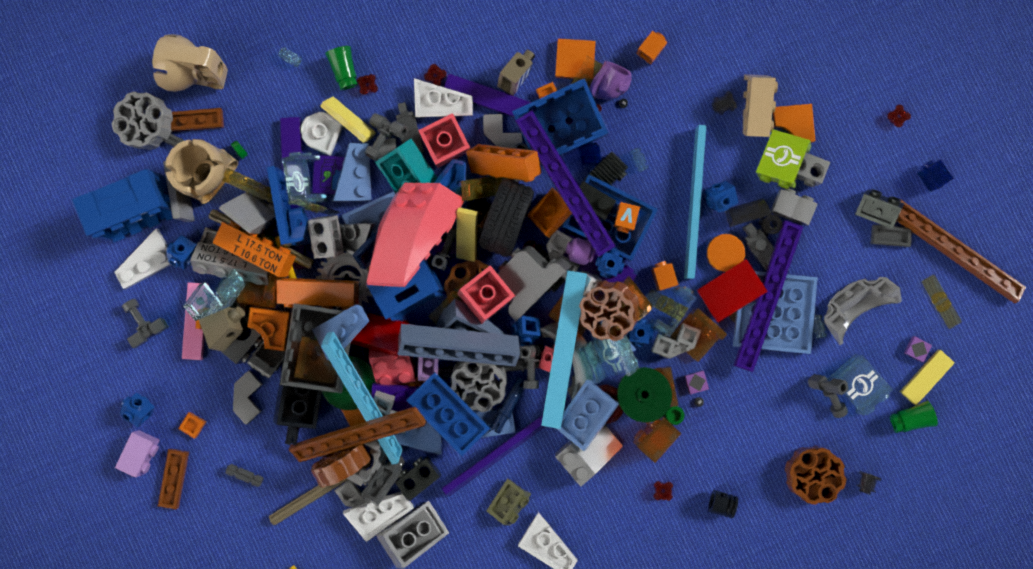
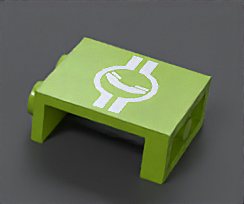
(782, 159)

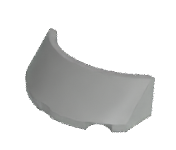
(857, 299)
(580, 371)

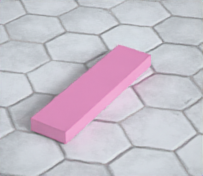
(193, 338)

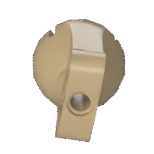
(186, 64)
(198, 168)

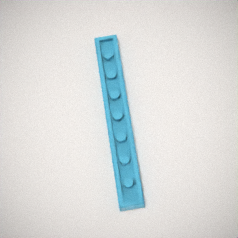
(695, 201)
(564, 349)
(358, 391)

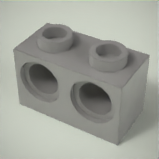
(820, 165)
(330, 236)

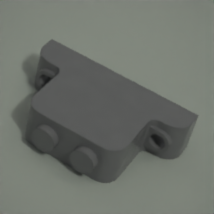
(529, 277)

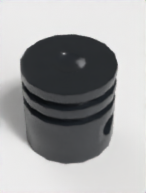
(723, 504)

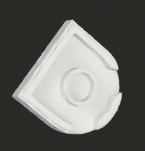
(321, 132)

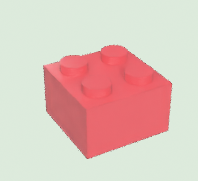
(444, 140)
(485, 294)
(392, 369)

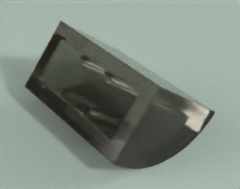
(747, 212)

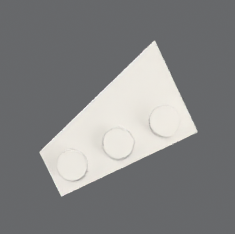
(440, 101)
(144, 261)
(372, 519)
(546, 545)

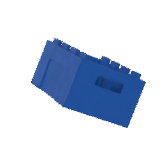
(572, 102)
(125, 206)
(392, 300)

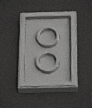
(180, 203)

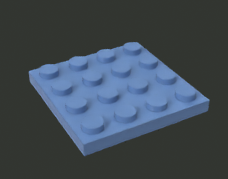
(792, 320)

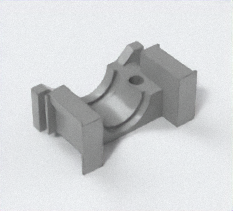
(380, 457)

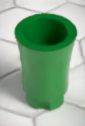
(342, 66)
(914, 418)

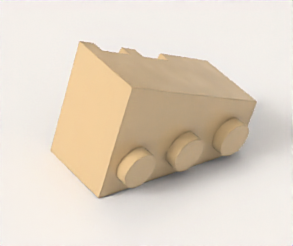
(759, 105)

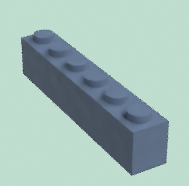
(458, 345)

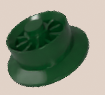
(644, 395)
(344, 400)

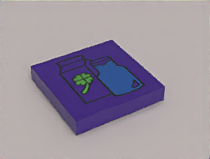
(326, 174)

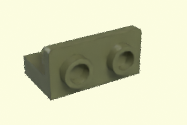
(508, 503)

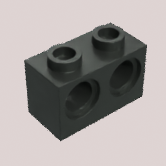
(421, 481)

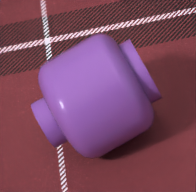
(580, 251)

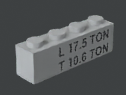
(219, 262)

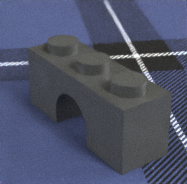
(241, 349)

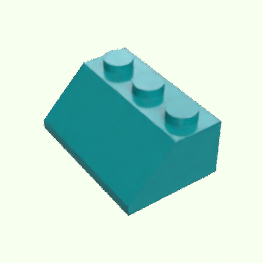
(405, 166)

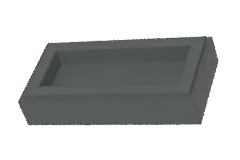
(891, 237)

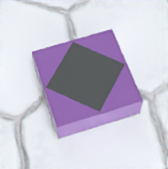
(918, 349)
(696, 382)

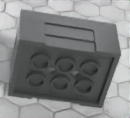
(302, 321)

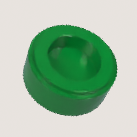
(239, 149)
(674, 415)

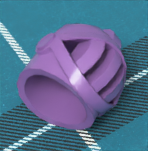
(610, 81)

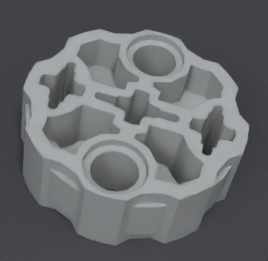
(142, 120)
(488, 388)

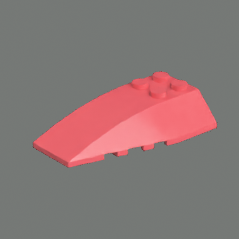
(410, 230)

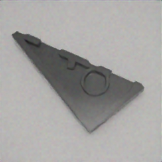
(354, 235)

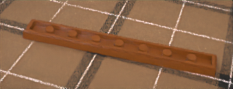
(960, 253)
(358, 434)

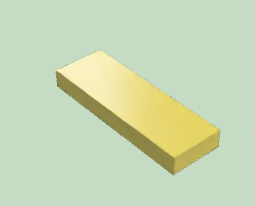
(348, 119)
(466, 234)
(927, 377)

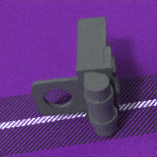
(266, 360)

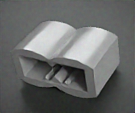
(794, 207)

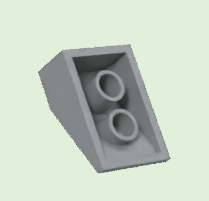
(251, 213)
(585, 464)
(412, 535)

